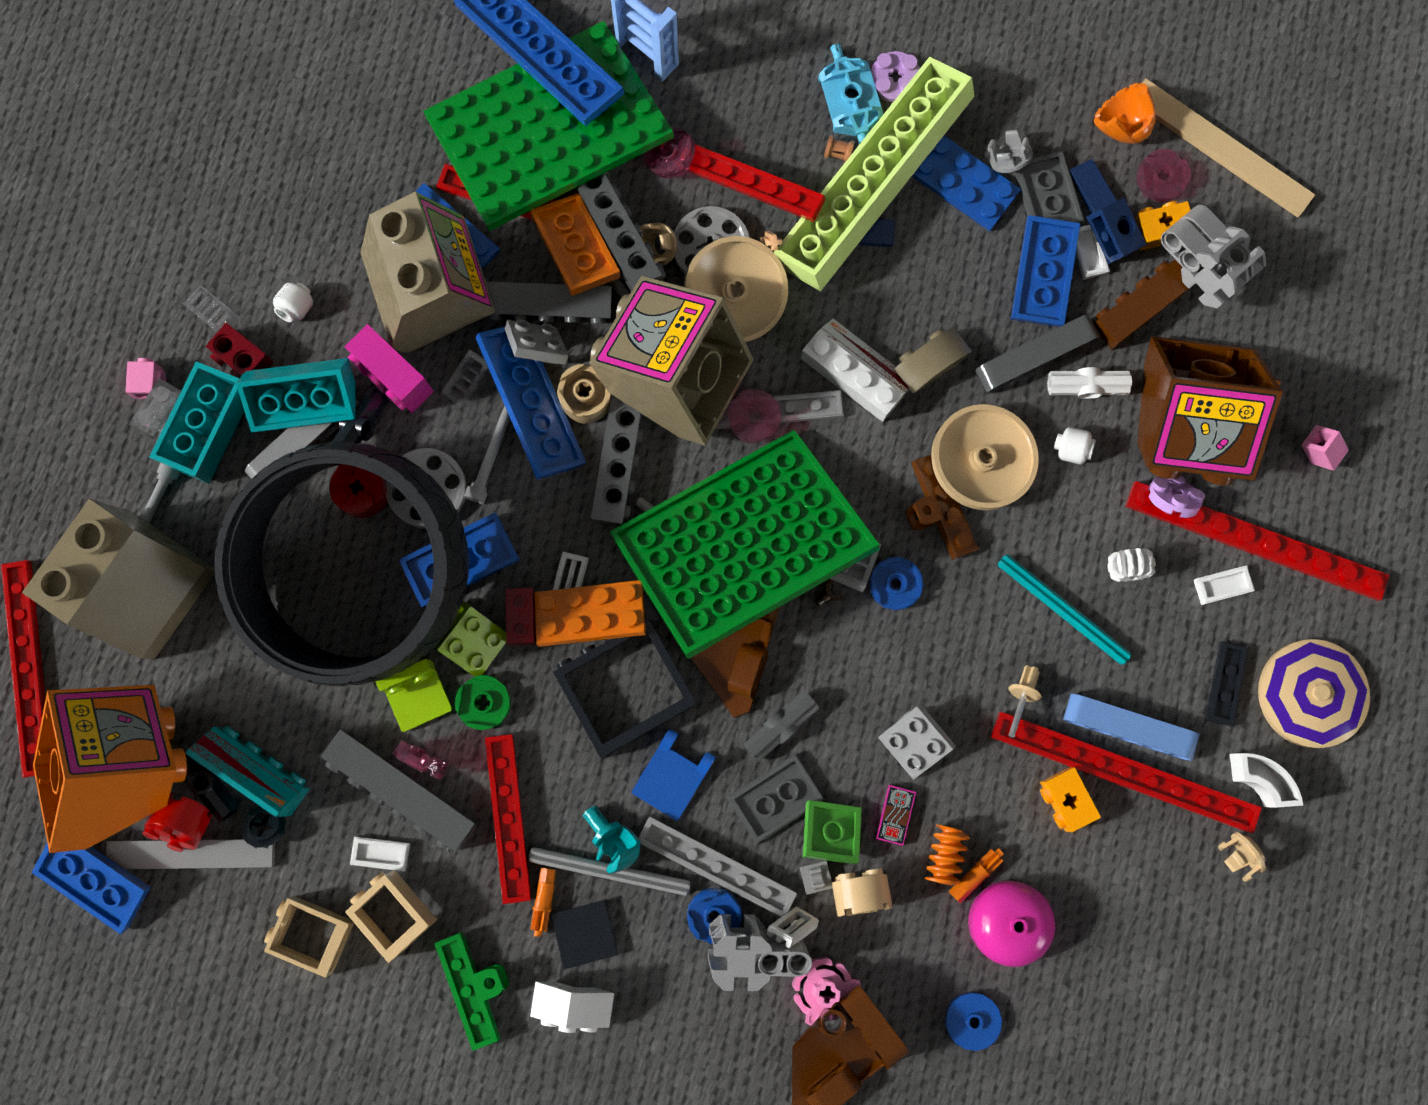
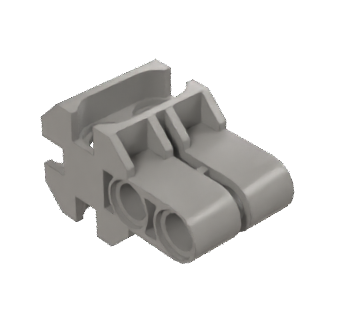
(1212, 255)
(752, 954)

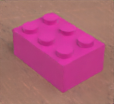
(388, 370)

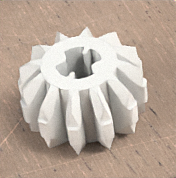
(1131, 565)

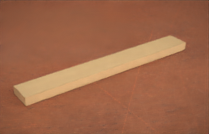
(1229, 152)

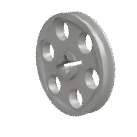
(703, 234)
(447, 468)

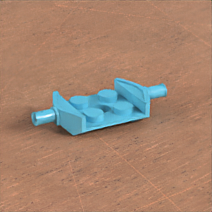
(850, 115)

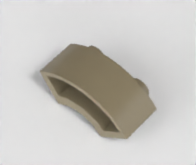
(933, 359)

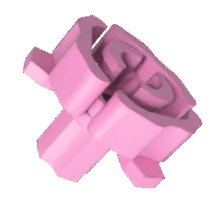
(816, 982)

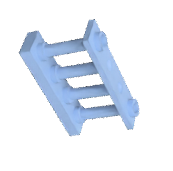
(649, 32)

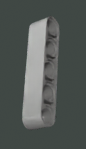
(290, 441)

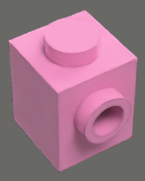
(142, 377)
(1325, 447)

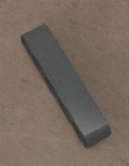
(1037, 353)

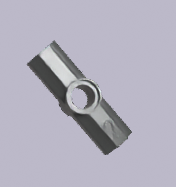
(781, 726)

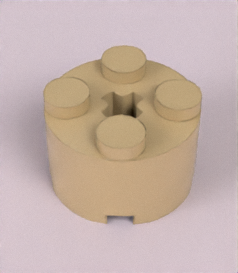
(581, 408)
(862, 893)

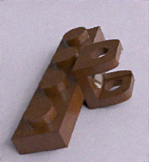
(940, 509)

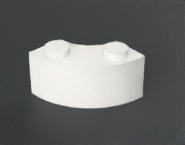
(1267, 779)

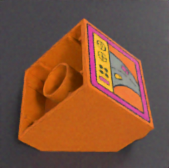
(103, 762)

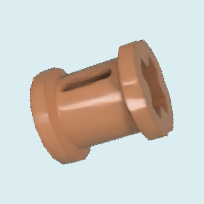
(838, 148)

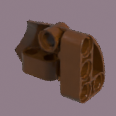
(737, 664)
(837, 1060)

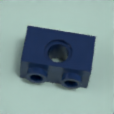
(1116, 230)

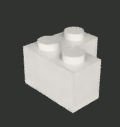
(571, 1006)

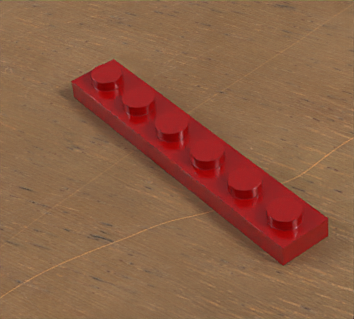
(756, 184)
(508, 819)

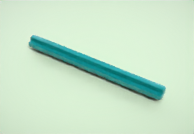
(1064, 609)

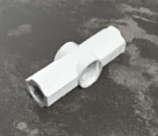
(1089, 383)

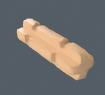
(771, 240)

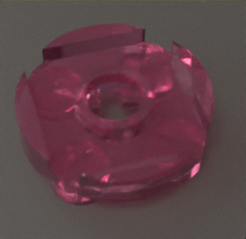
(678, 161)
(1155, 188)
(748, 402)
(418, 759)

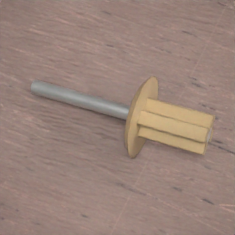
(1025, 692)

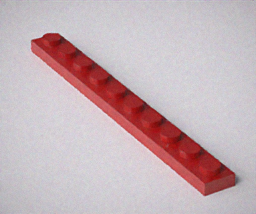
(1268, 545)
(1128, 773)

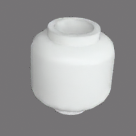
(292, 302)
(1075, 445)

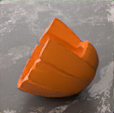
(1128, 115)

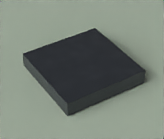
(584, 934)

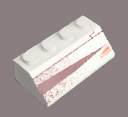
(855, 369)

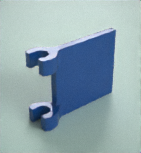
(671, 778)

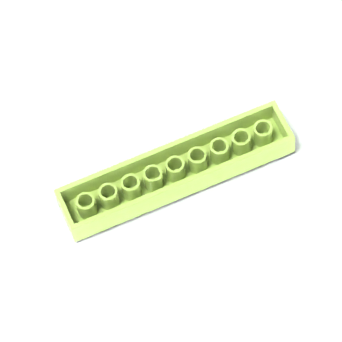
(876, 172)

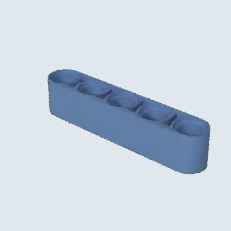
(1131, 727)

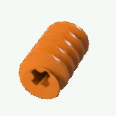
(947, 855)

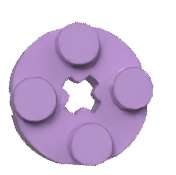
(885, 65)
(1176, 496)

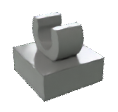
(816, 877)

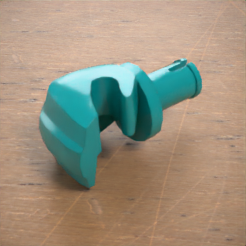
(613, 841)

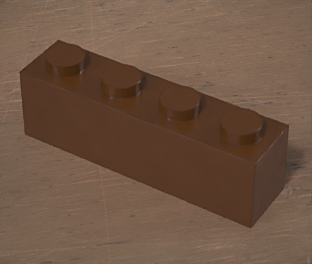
(1142, 305)

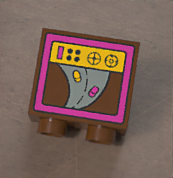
(1205, 410)

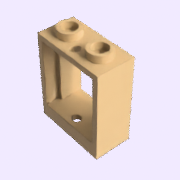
(406, 898)
(333, 950)

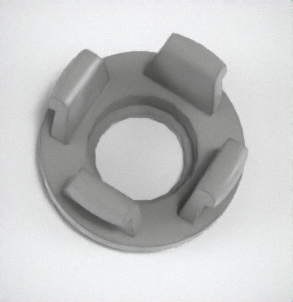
(1002, 157)

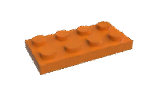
(575, 244)
(589, 613)

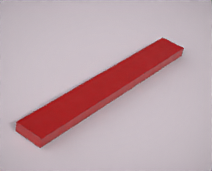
(25, 659)

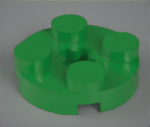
(492, 715)

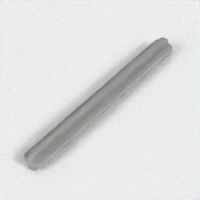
(598, 869)

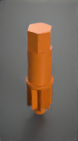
(977, 875)
(543, 901)

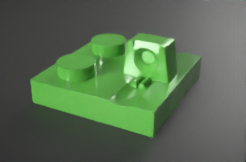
(832, 832)

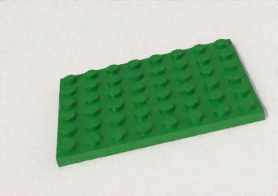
(525, 148)
(743, 543)

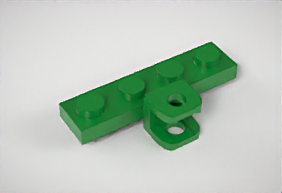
(472, 989)

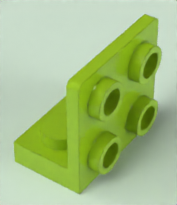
(472, 641)
(416, 695)

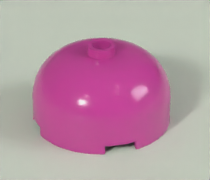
(993, 922)

